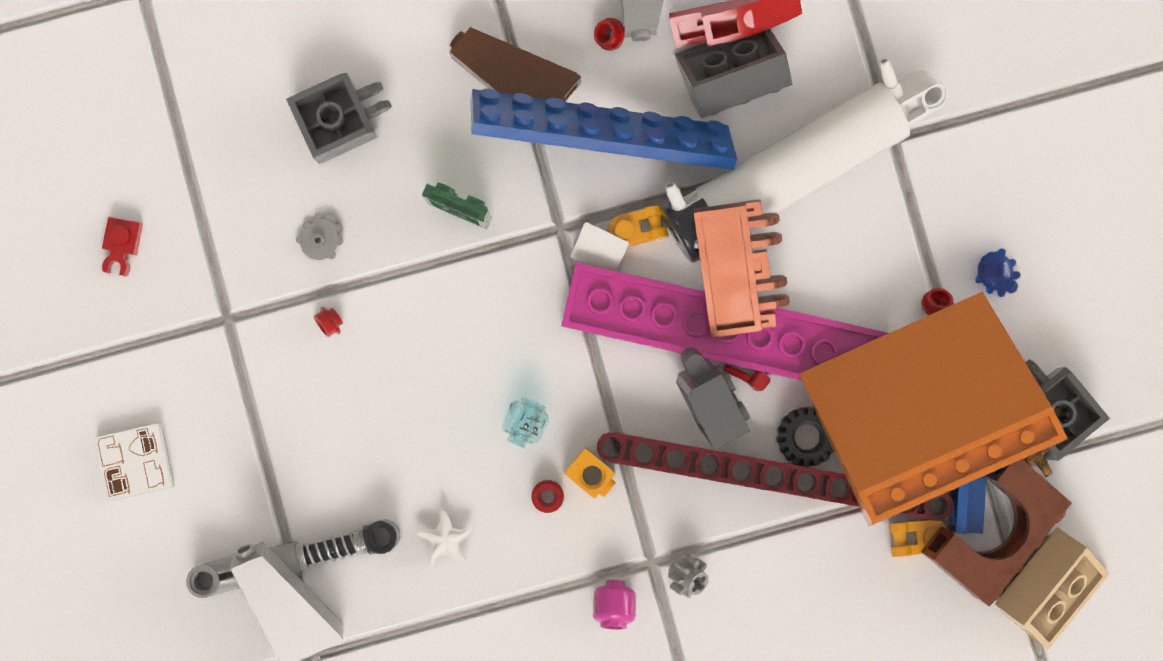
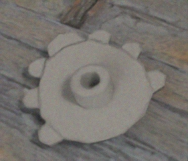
(320, 237)

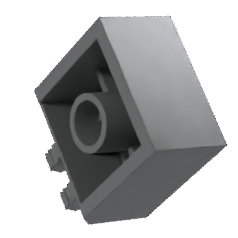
(338, 97)
(710, 399)
(1079, 411)

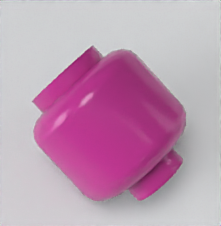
(614, 605)

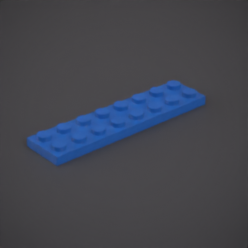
(601, 129)

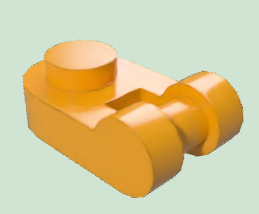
(628, 228)
(922, 530)

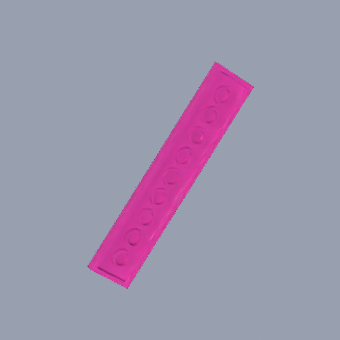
(677, 318)

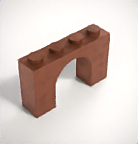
(987, 573)

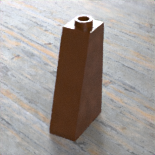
(511, 68)

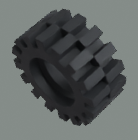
(787, 443)

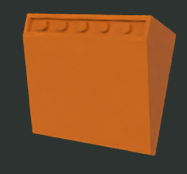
(930, 408)

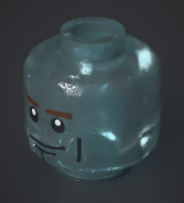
(525, 422)

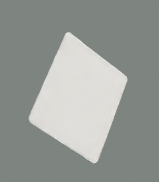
(599, 248)

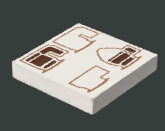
(133, 462)

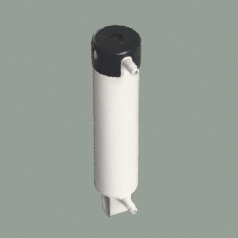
(812, 153)

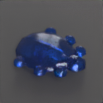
(997, 273)

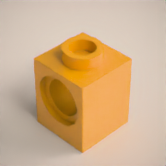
(576, 469)

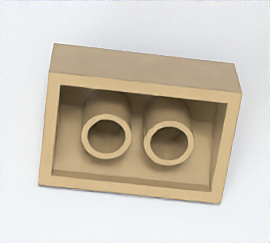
(1052, 588)

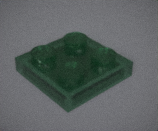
(446, 199)

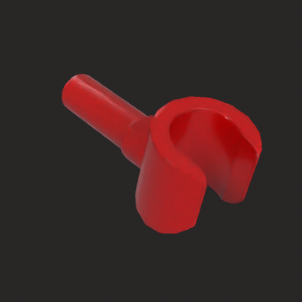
(757, 382)

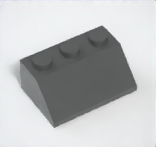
(733, 72)

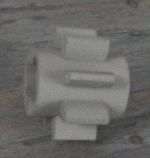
(688, 576)

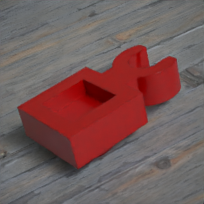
(120, 239)

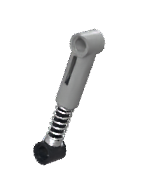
(299, 556)

